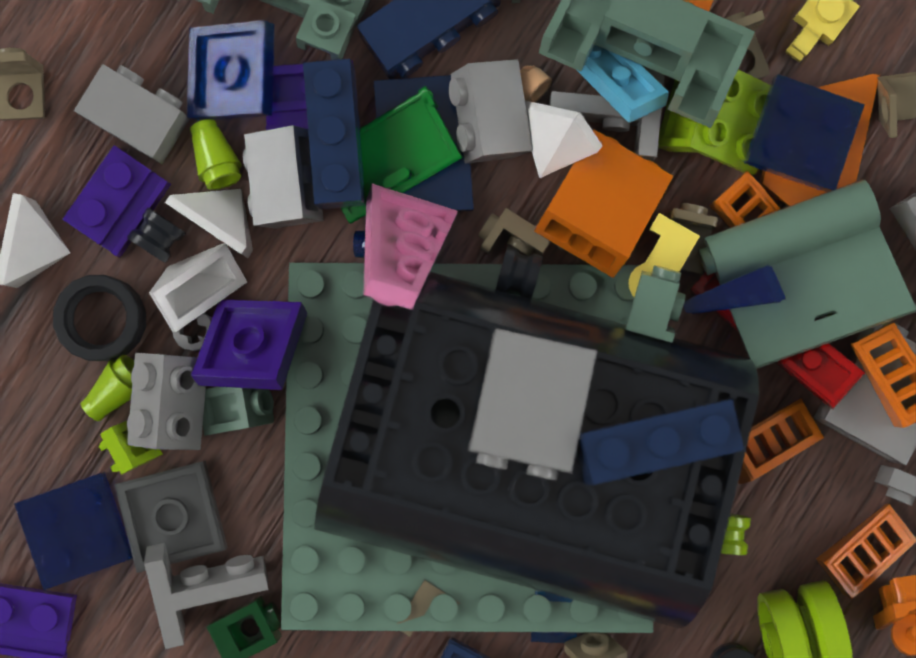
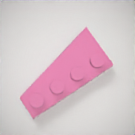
(401, 244)

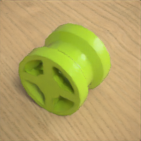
(734, 537)

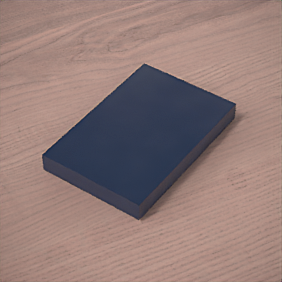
(453, 184)

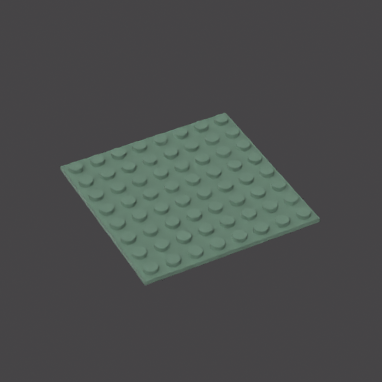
(363, 587)

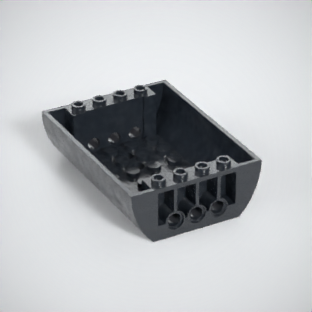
(609, 544)

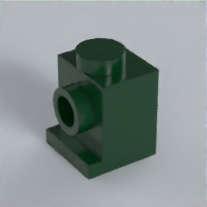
(232, 638)

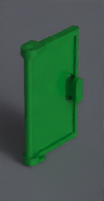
(404, 140)

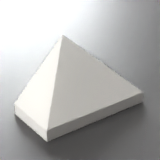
(559, 137)
(218, 213)
(28, 243)
(196, 285)

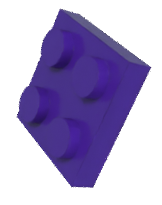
(250, 344)

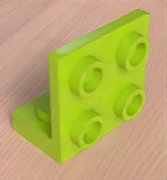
(731, 131)

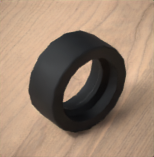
(64, 318)

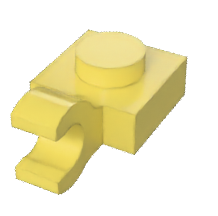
(820, 21)

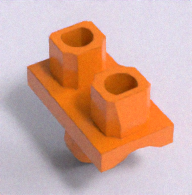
(900, 610)

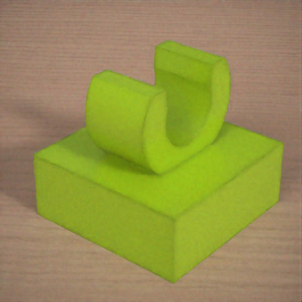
(125, 456)

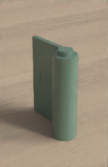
(827, 263)

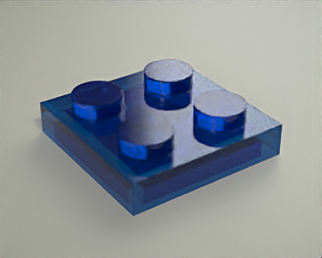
(230, 70)
(804, 133)
(74, 530)

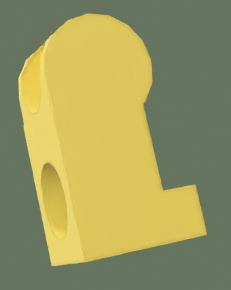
(670, 250)

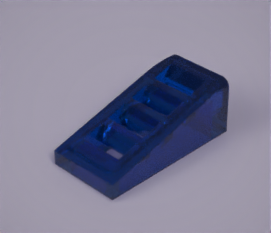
(748, 290)

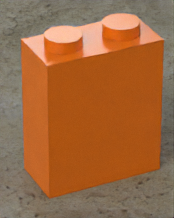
(604, 205)

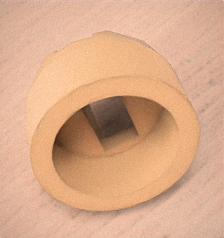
(534, 82)

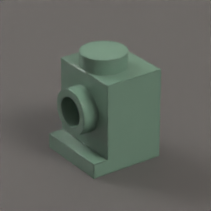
(656, 303)

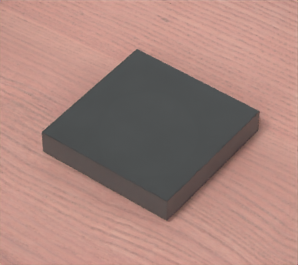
(173, 510)

